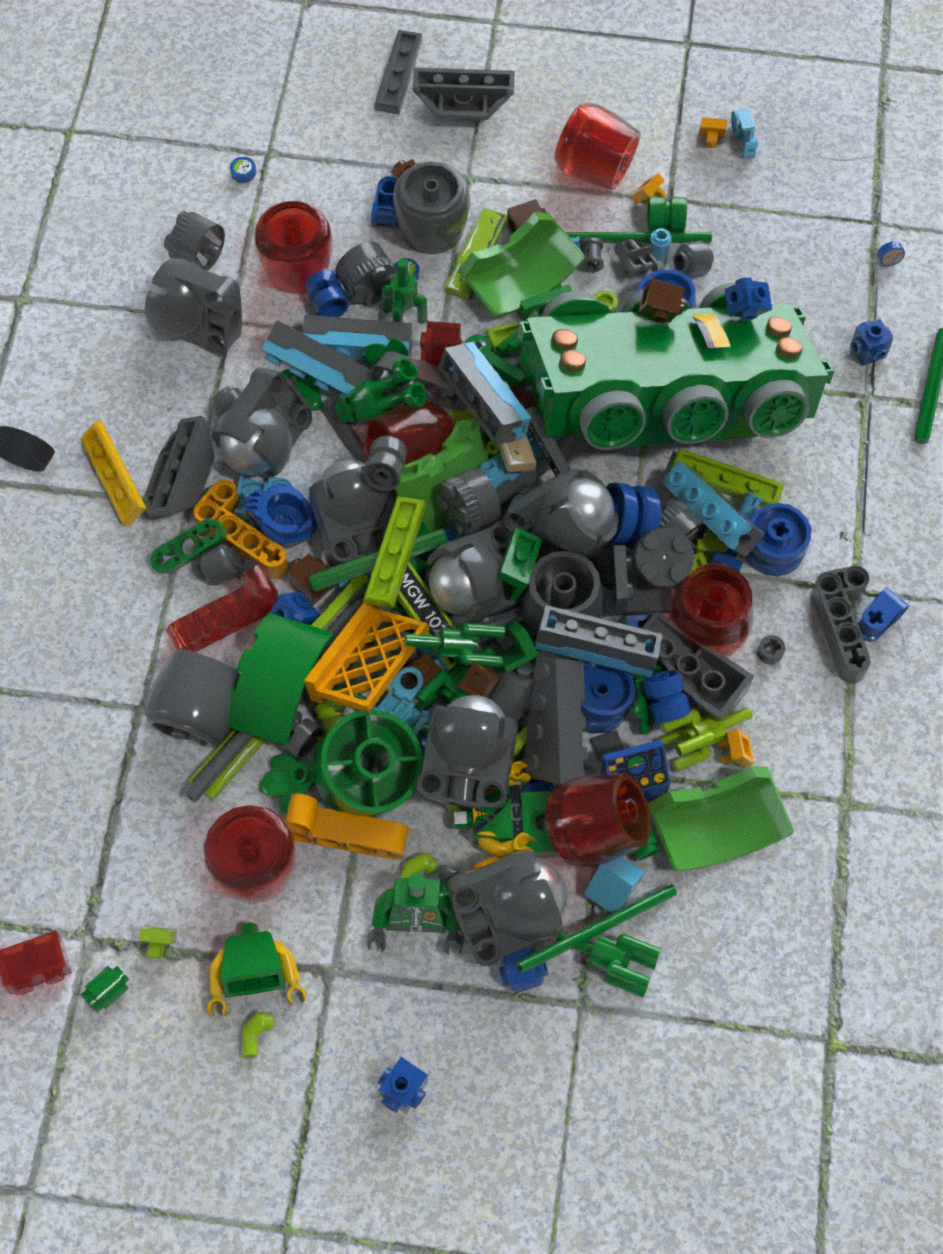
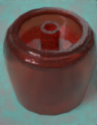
(596, 146)
(293, 244)
(419, 428)
(713, 609)
(597, 818)
(250, 853)

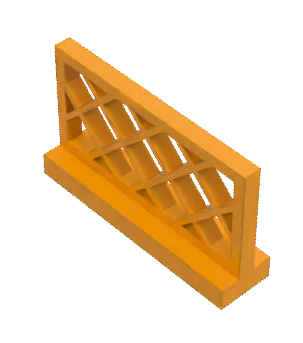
(347, 650)

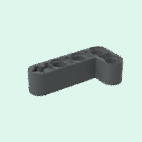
(435, 384)
(846, 625)

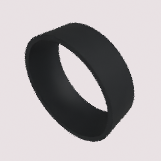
(24, 449)

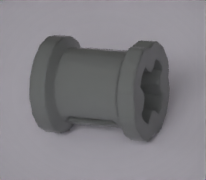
(592, 255)

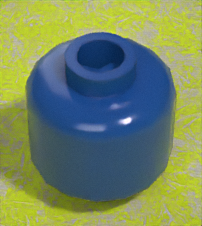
(518, 981)

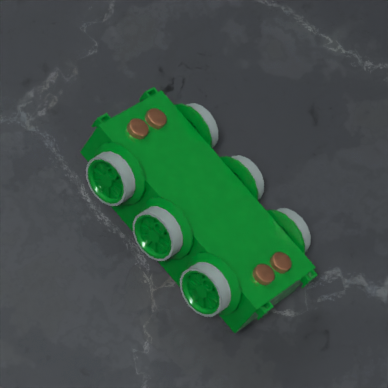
(658, 383)

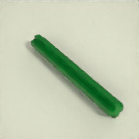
(931, 392)
(366, 563)

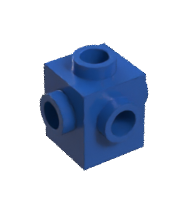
(748, 299)
(871, 341)
(295, 607)
(402, 1075)

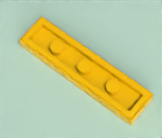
(113, 473)

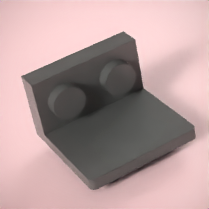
(630, 592)

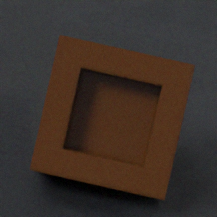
(479, 680)

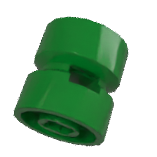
(667, 214)

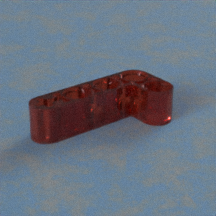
(225, 614)

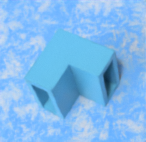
(614, 884)

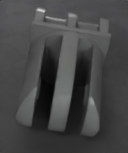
(635, 257)

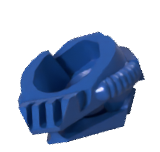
(281, 515)

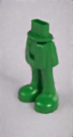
(367, 399)

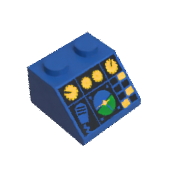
(645, 764)

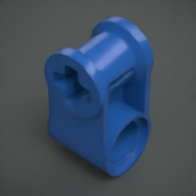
(383, 207)
(881, 614)

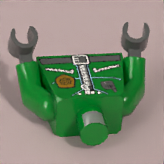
(415, 906)

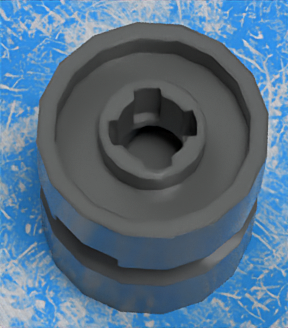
(385, 463)
(302, 737)

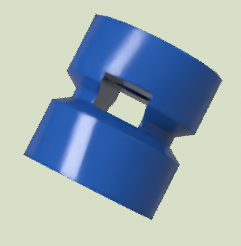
(326, 294)
(666, 696)

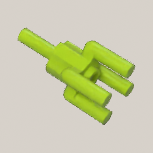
(699, 735)

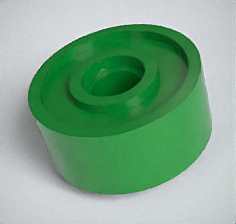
(343, 779)

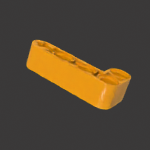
(244, 534)
(343, 830)

